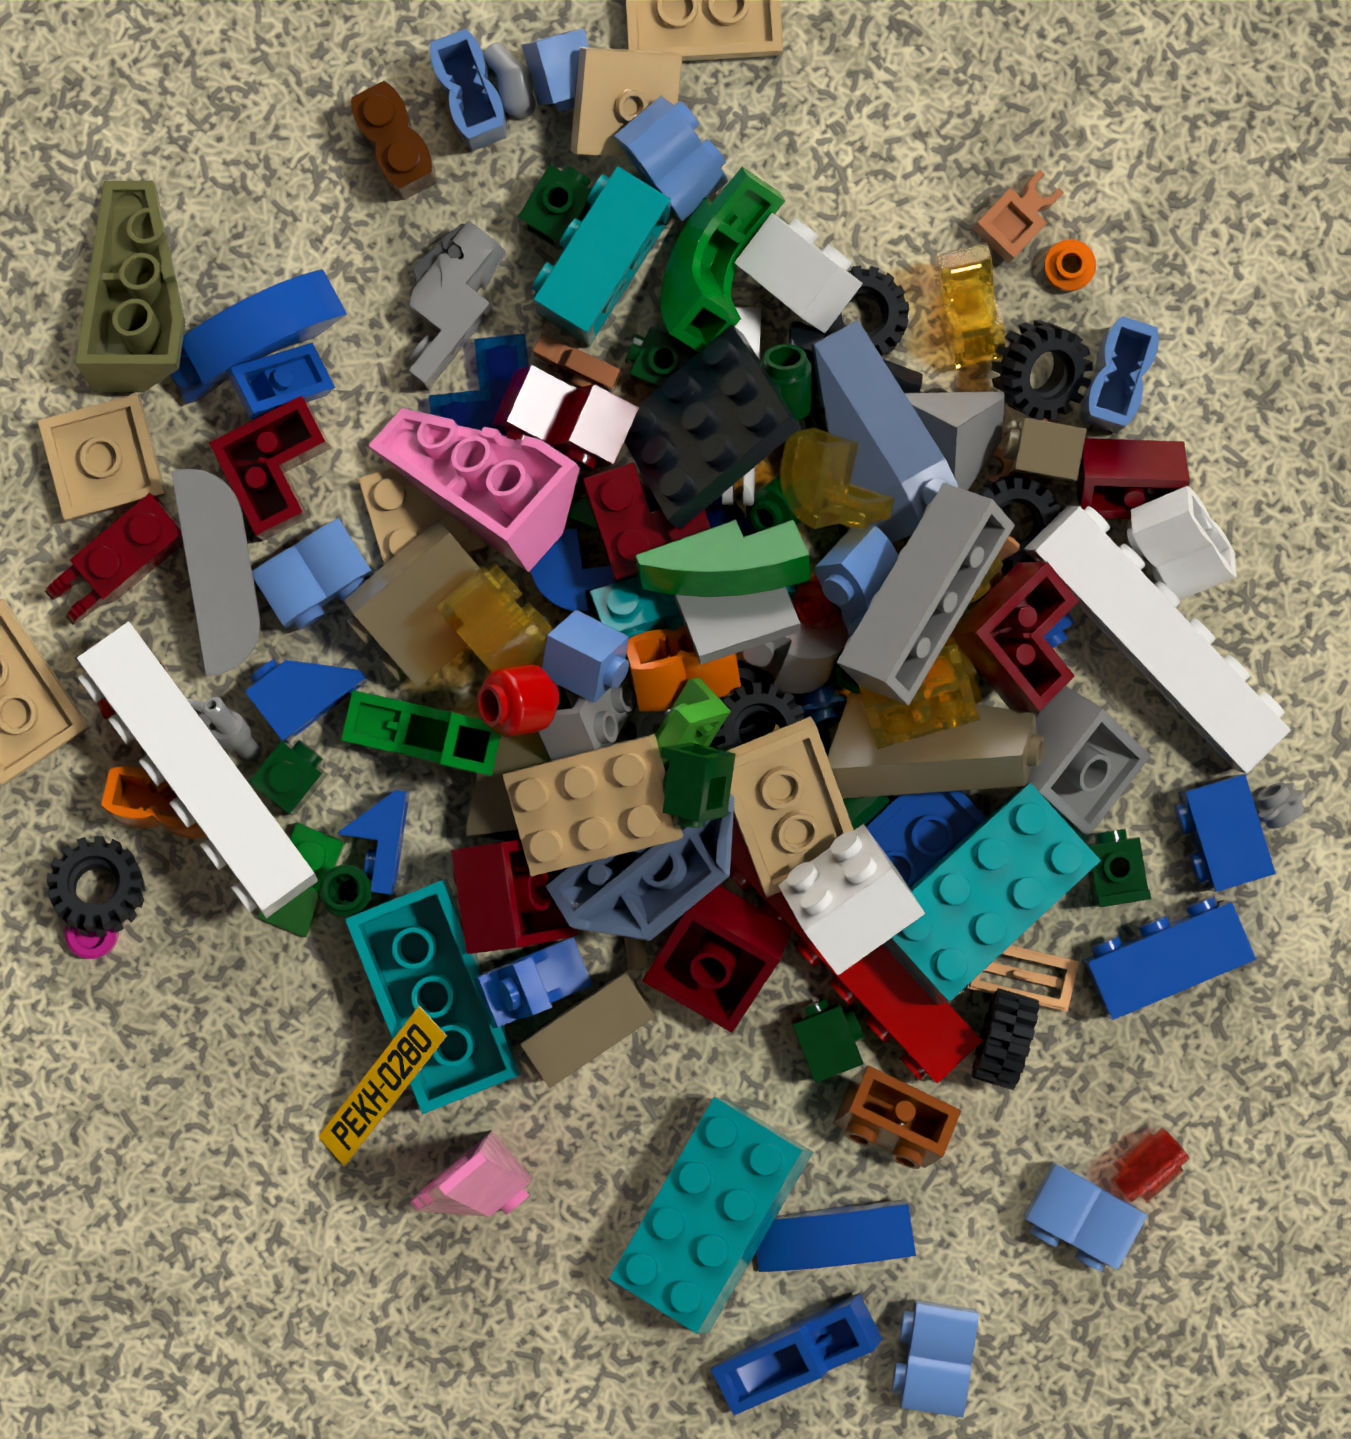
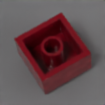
(502, 901)
(718, 957)

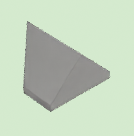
(963, 427)

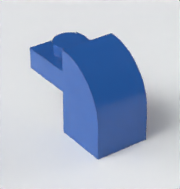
(562, 577)

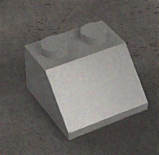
(1084, 759)

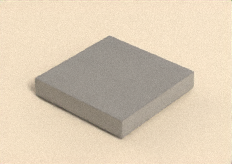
(736, 622)

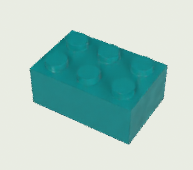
(601, 255)

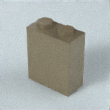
(401, 601)
(586, 1029)

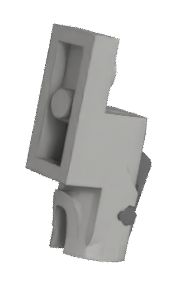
(449, 296)

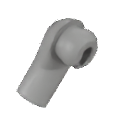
(513, 80)

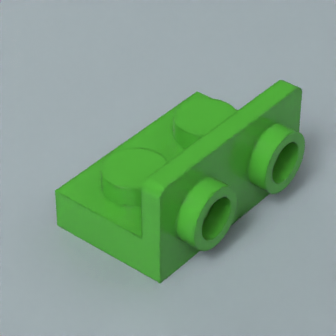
(693, 717)

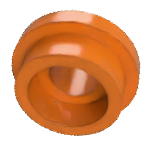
(1058, 276)

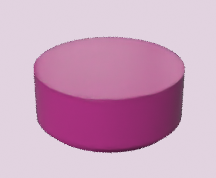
(92, 945)

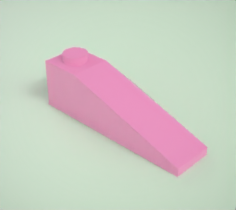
(496, 486)
(477, 1183)

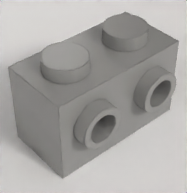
(587, 725)

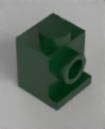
(644, 350)
(697, 783)
(1112, 890)

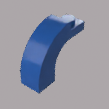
(255, 328)
(532, 982)

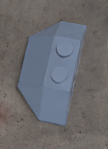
(649, 887)

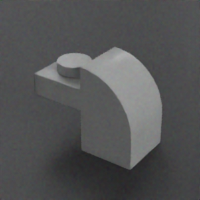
(801, 659)

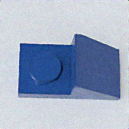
(279, 379)
(387, 825)

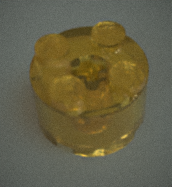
(492, 621)

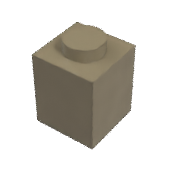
(1045, 449)

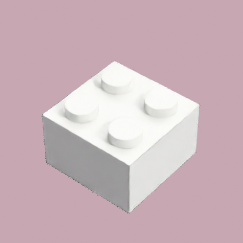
(850, 899)

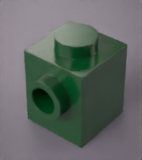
(555, 204)
(290, 775)
(828, 1039)

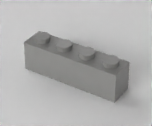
(925, 593)

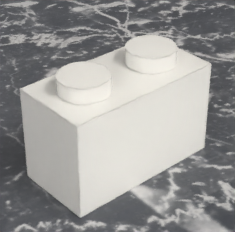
(798, 272)

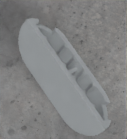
(217, 568)

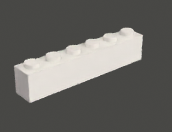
(1159, 639)
(196, 769)

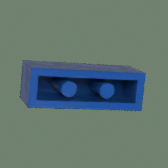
(1168, 957)

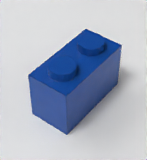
(1224, 833)

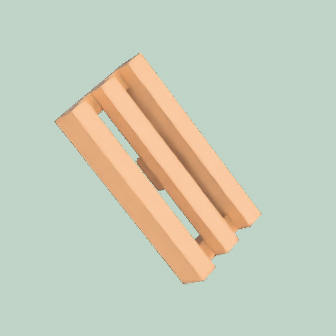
(1066, 984)

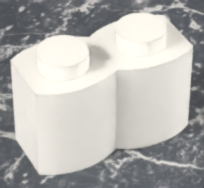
(1182, 543)

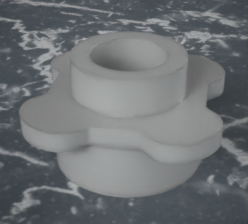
(1279, 804)

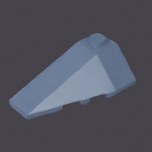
(870, 408)

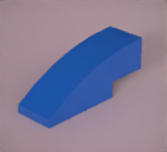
(838, 1237)
(797, 1354)

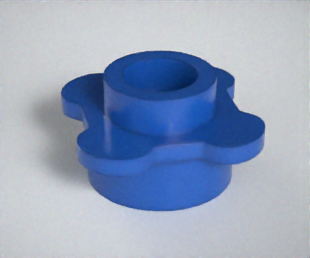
(823, 706)

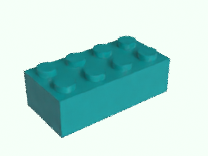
(989, 892)
(420, 959)
(711, 1215)

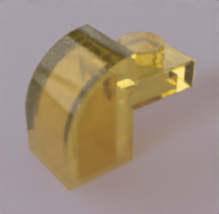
(969, 305)
(818, 485)

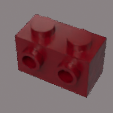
(1129, 473)

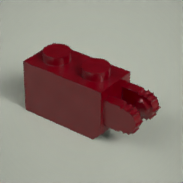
(120, 556)

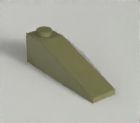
(132, 295)

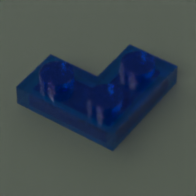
(496, 365)

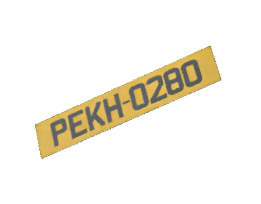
(382, 1085)

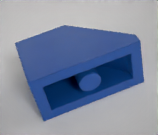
(300, 693)

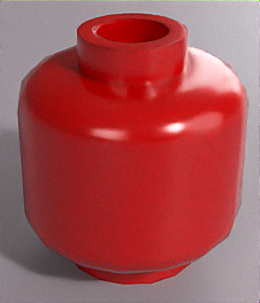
(518, 700)

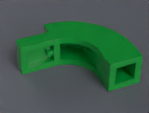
(702, 266)
(421, 732)

